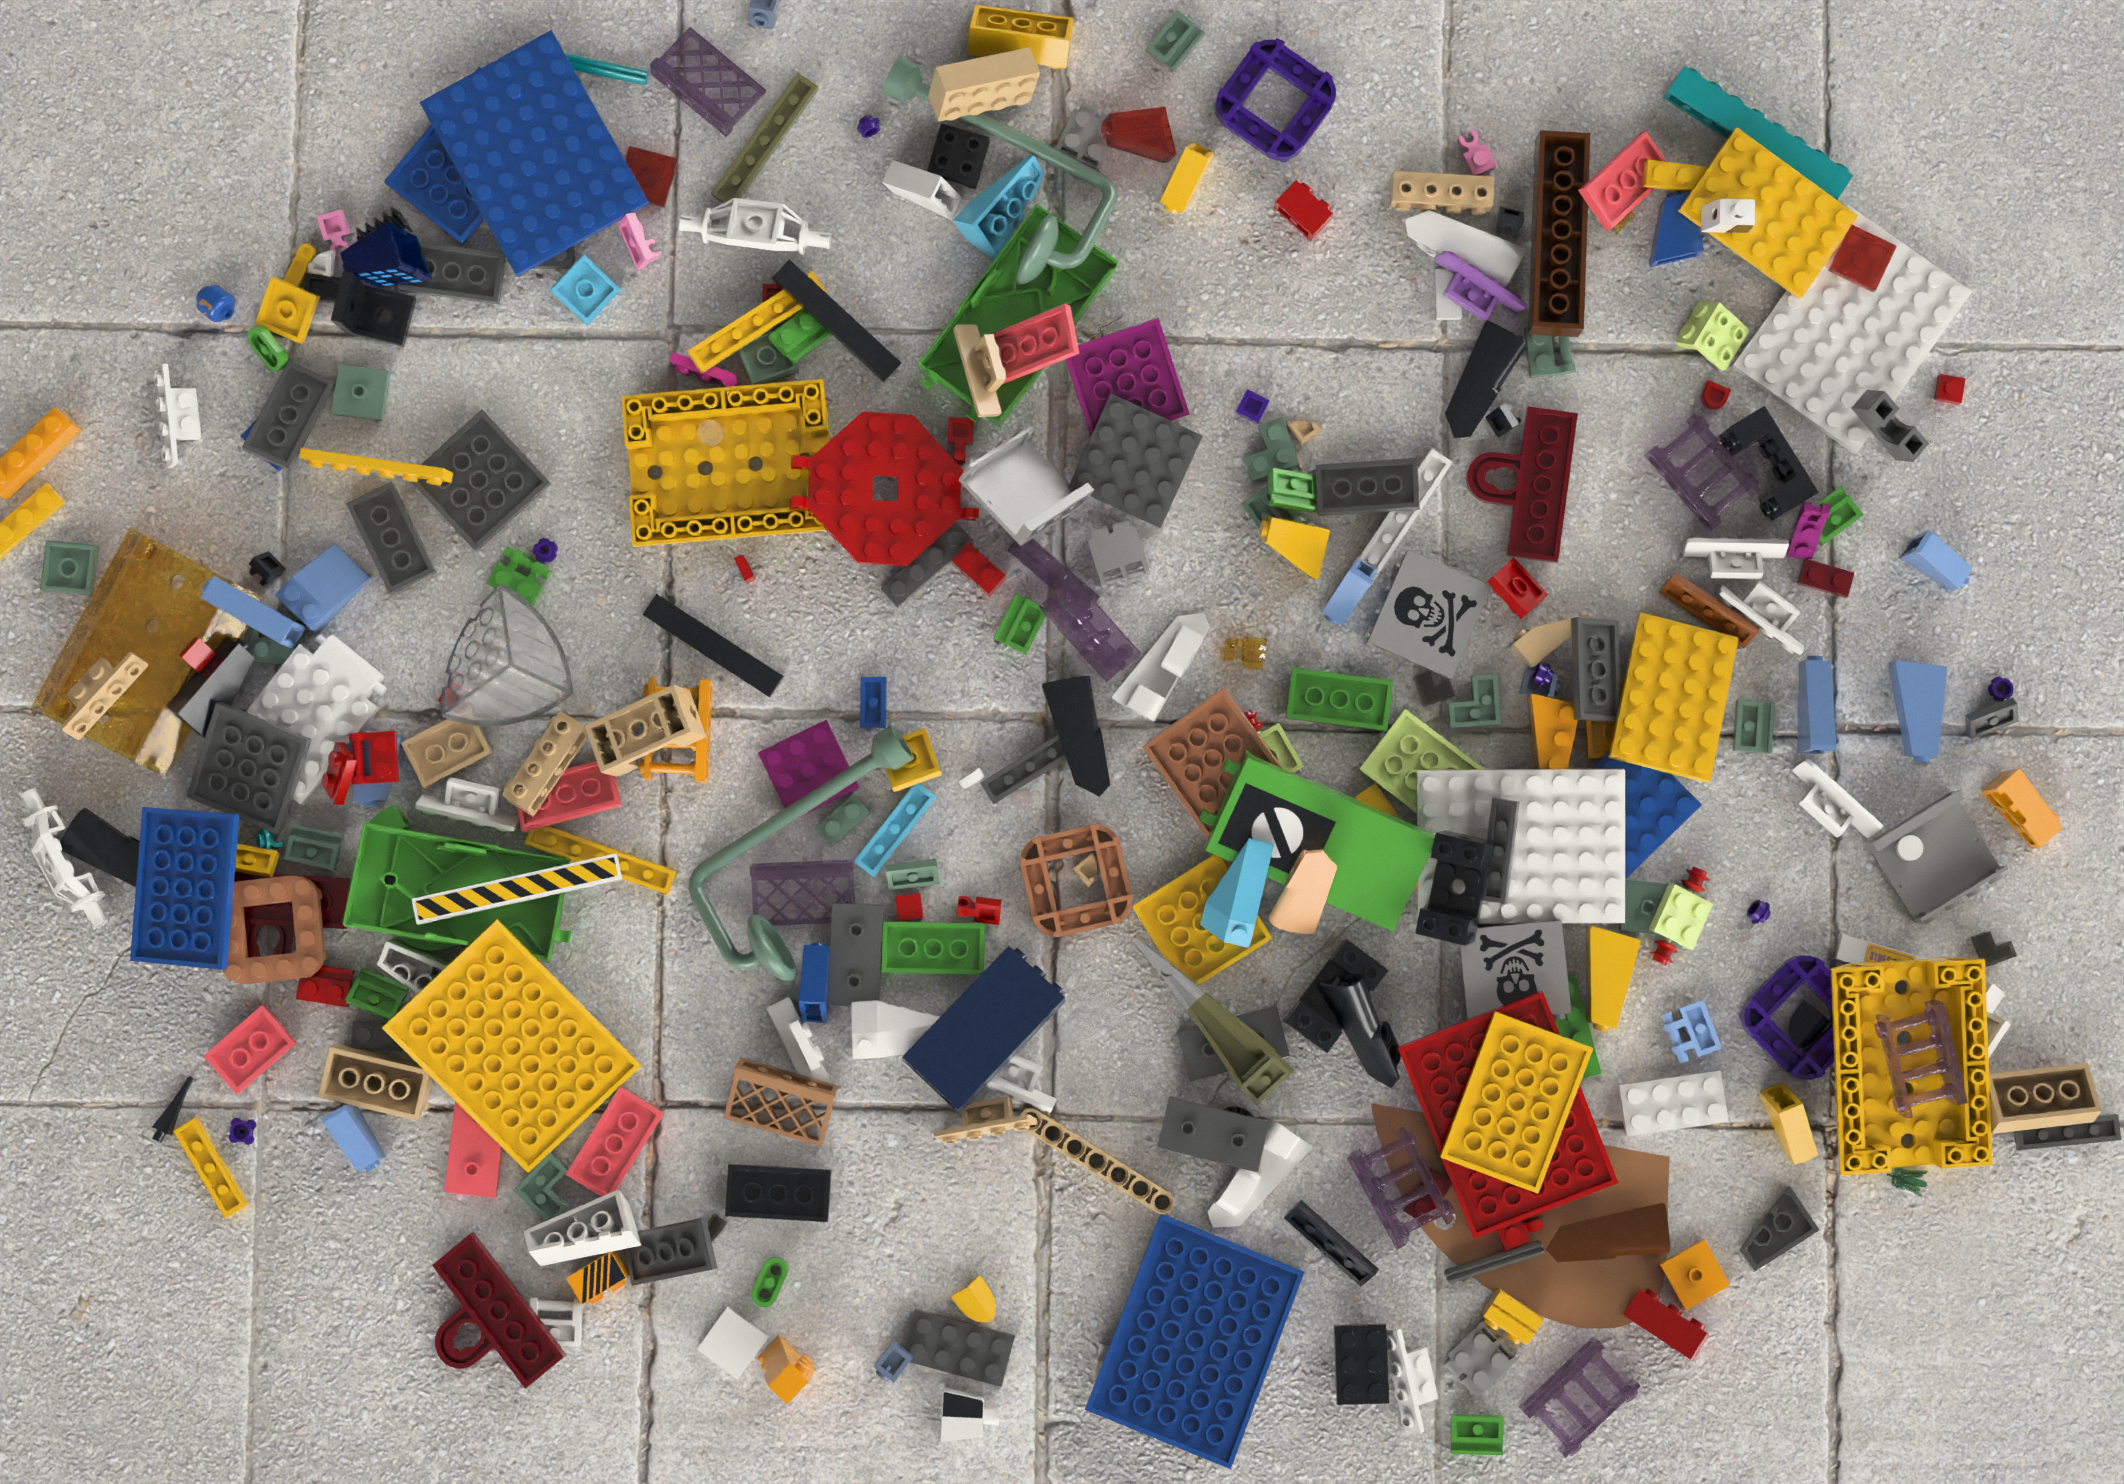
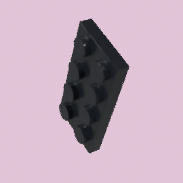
(778, 1193)

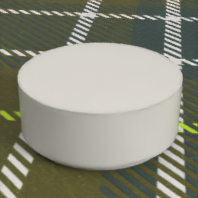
(971, 778)
(1909, 847)

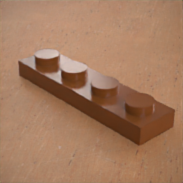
(1709, 609)

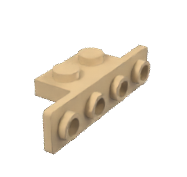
(981, 367)
(99, 691)
(986, 1117)

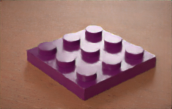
(805, 764)

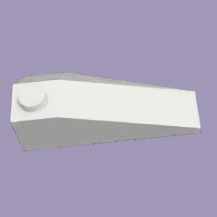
(885, 1029)

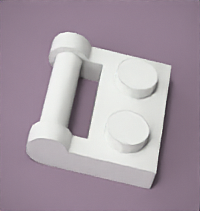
(565, 1331)

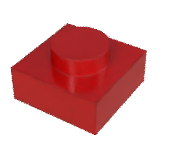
(1949, 389)

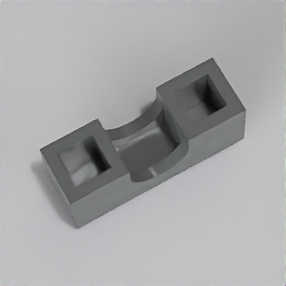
(1878, 414)

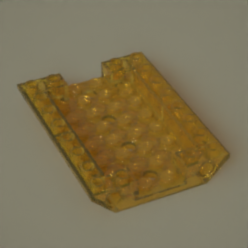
(115, 623)

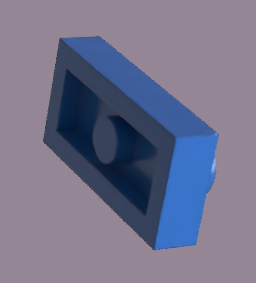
(873, 702)

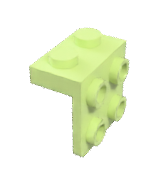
(1713, 333)

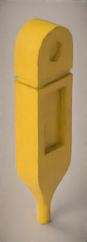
(299, 265)

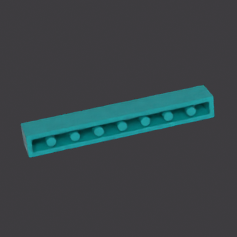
(1724, 113)

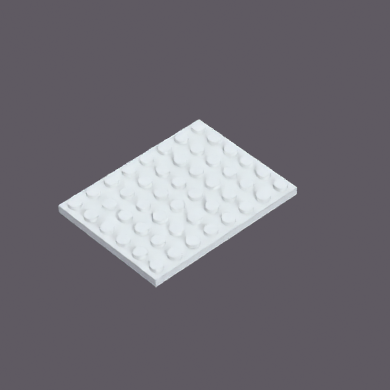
(1847, 340)
(1565, 845)

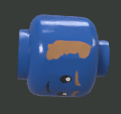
(215, 303)

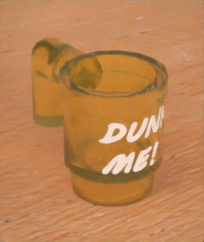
(1252, 651)

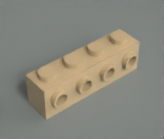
(1442, 192)
(545, 763)

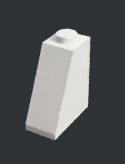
(922, 188)

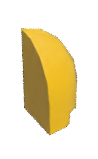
(976, 1300)

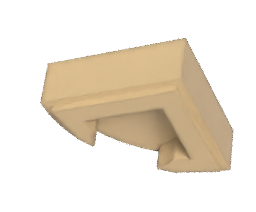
(1303, 430)
(1087, 869)

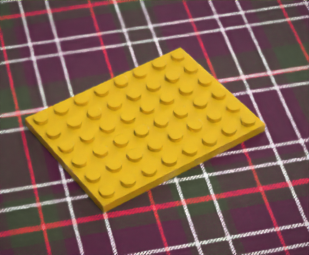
(512, 1045)

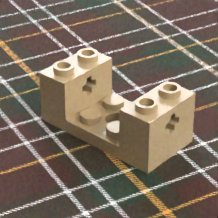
(667, 719)

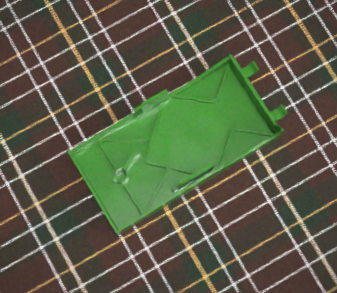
(1002, 302)

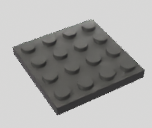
(1136, 460)
(488, 480)
(248, 767)

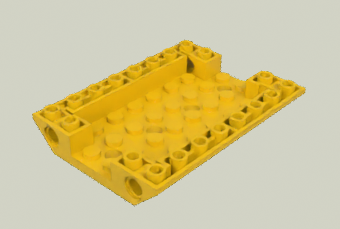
(732, 500)
(1866, 1118)

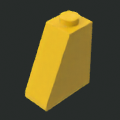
(1186, 177)
(1296, 542)
(1789, 1122)

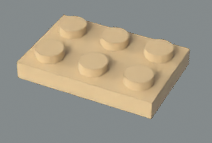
(445, 750)

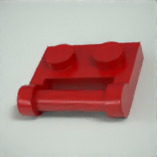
(382, 757)

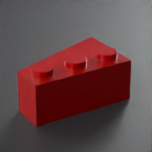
(1667, 1323)

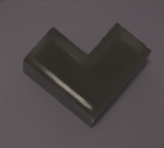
(1429, 693)
(1992, 952)
(715, 1226)

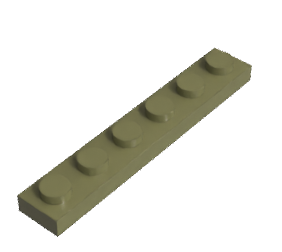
(765, 139)

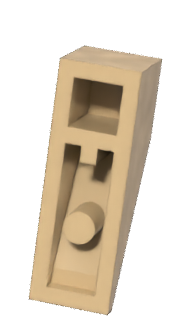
(1541, 641)

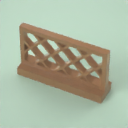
(786, 1082)

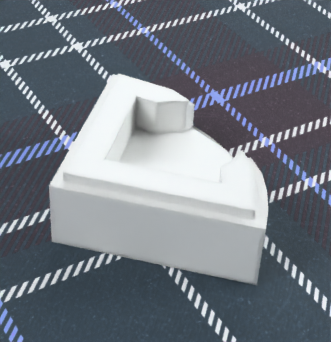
(323, 264)

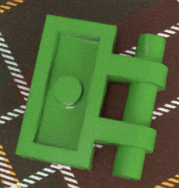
(514, 580)

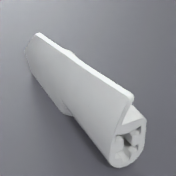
(1488, 253)
(1161, 667)
(1248, 1189)

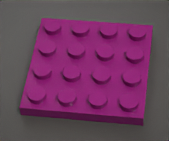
(1131, 366)

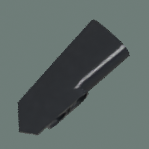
(1482, 378)
(1077, 726)
(102, 846)
(1368, 1035)

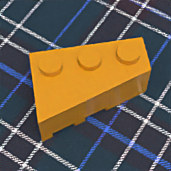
(1551, 731)
(2022, 807)
(785, 1368)

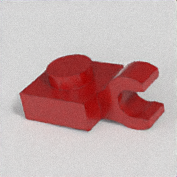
(961, 434)
(983, 909)
(1516, 1234)

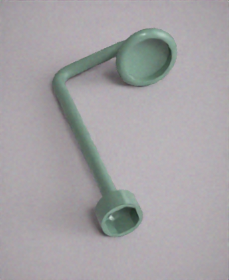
(907, 82)
(767, 945)

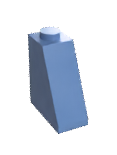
(1937, 561)
(1349, 592)
(372, 794)
(354, 1137)

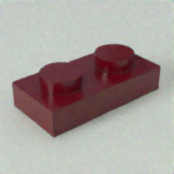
(1825, 578)
(1426, 1203)

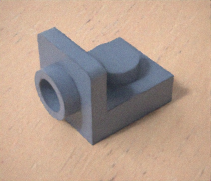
(762, 13)
(892, 1362)

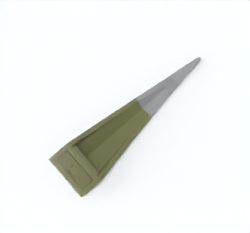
(1243, 1052)

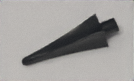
(167, 1121)

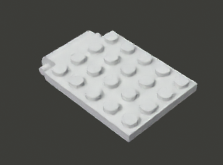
(321, 699)

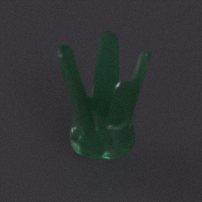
(1904, 1179)

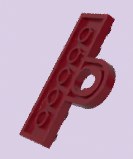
(1540, 485)
(280, 915)
(498, 1311)

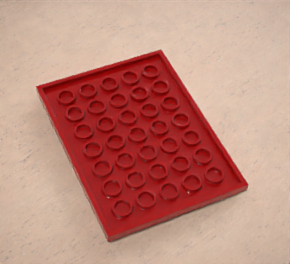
(1439, 1073)

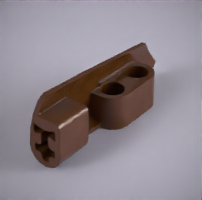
(1618, 1234)

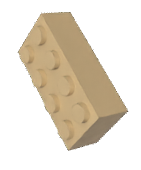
(983, 84)
(2042, 1098)

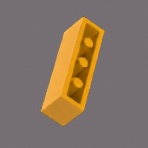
(35, 451)

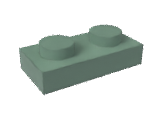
(843, 820)
(912, 874)

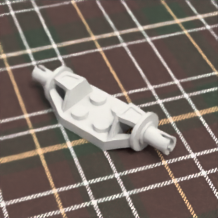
(755, 226)
(53, 865)

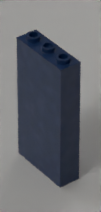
(984, 1028)

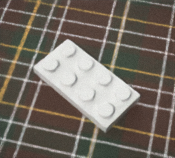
(1673, 1103)

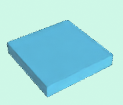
(585, 289)

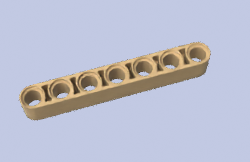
(1103, 1171)

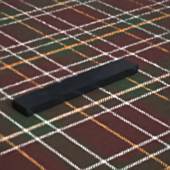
(836, 320)
(713, 645)

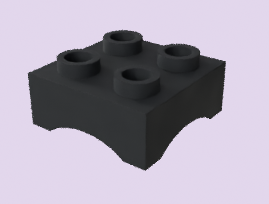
(958, 155)

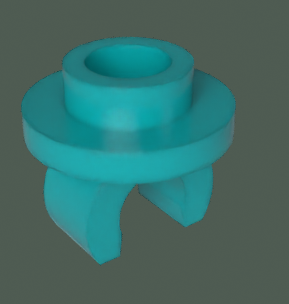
(265, 841)

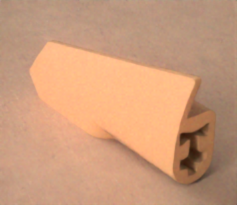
(1304, 894)

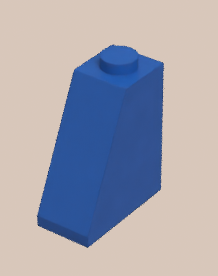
(1675, 234)
(814, 983)

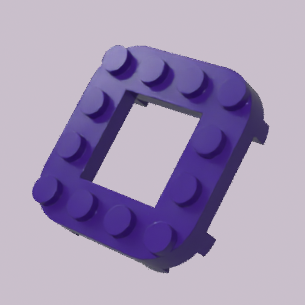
(1298, 72)
(1769, 996)

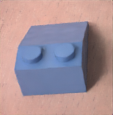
(323, 588)

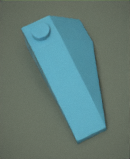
(994, 213)
(1235, 902)

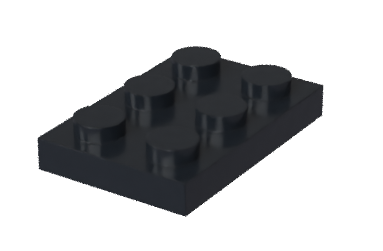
(1361, 1364)

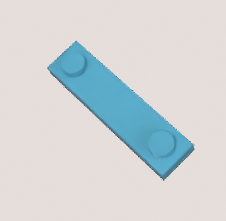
(895, 829)

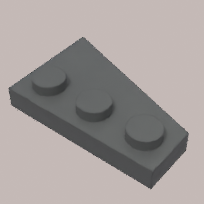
(1778, 1231)

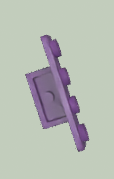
(1474, 290)

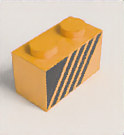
(598, 1277)

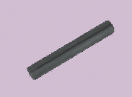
(1494, 1261)

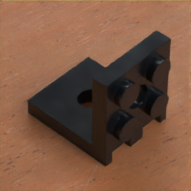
(359, 308)

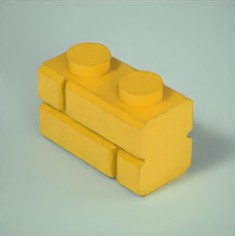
(1511, 1316)

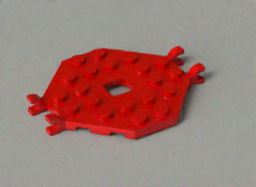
(843, 489)

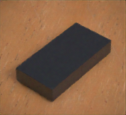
(323, 286)

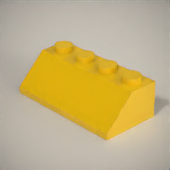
(1006, 30)

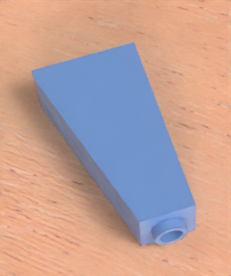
(252, 612)
(1919, 706)
(1815, 707)

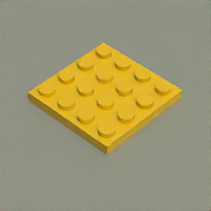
(1174, 920)

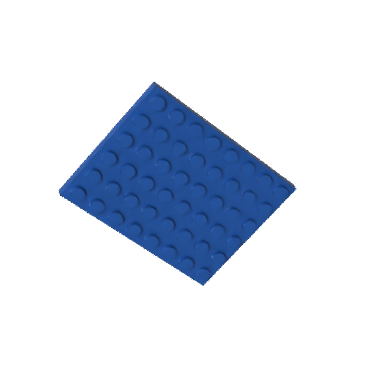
(534, 153)
(1194, 1341)

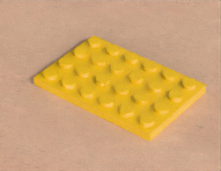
(1794, 218)
(1673, 697)
(1516, 1102)

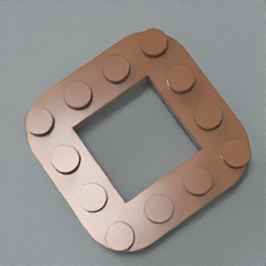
(1071, 843)
(307, 927)

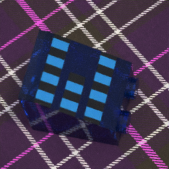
(387, 258)

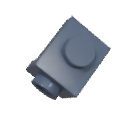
(1529, 687)

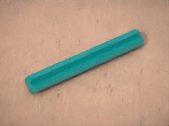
(608, 69)

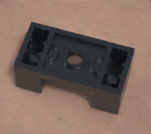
(1773, 446)
(1450, 914)
(1312, 1013)

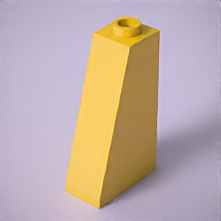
(1608, 974)

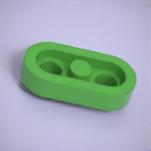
(267, 348)
(769, 1281)

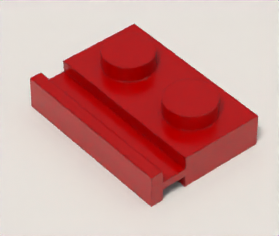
(339, 773)
(326, 986)

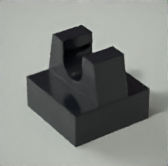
(1510, 218)
(1502, 420)
(267, 567)

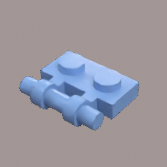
(1698, 1028)

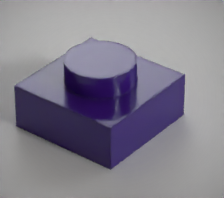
(1252, 406)

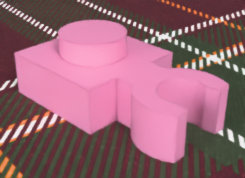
(1477, 158)
(334, 228)

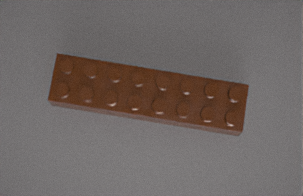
(1558, 234)

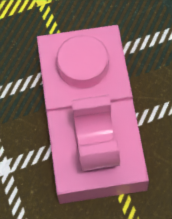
(633, 236)

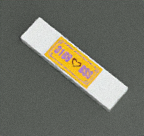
(1861, 951)

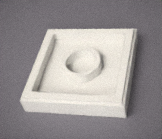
(732, 1342)

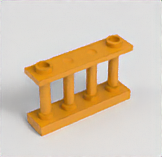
(697, 769)

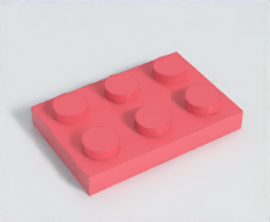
(250, 1049)

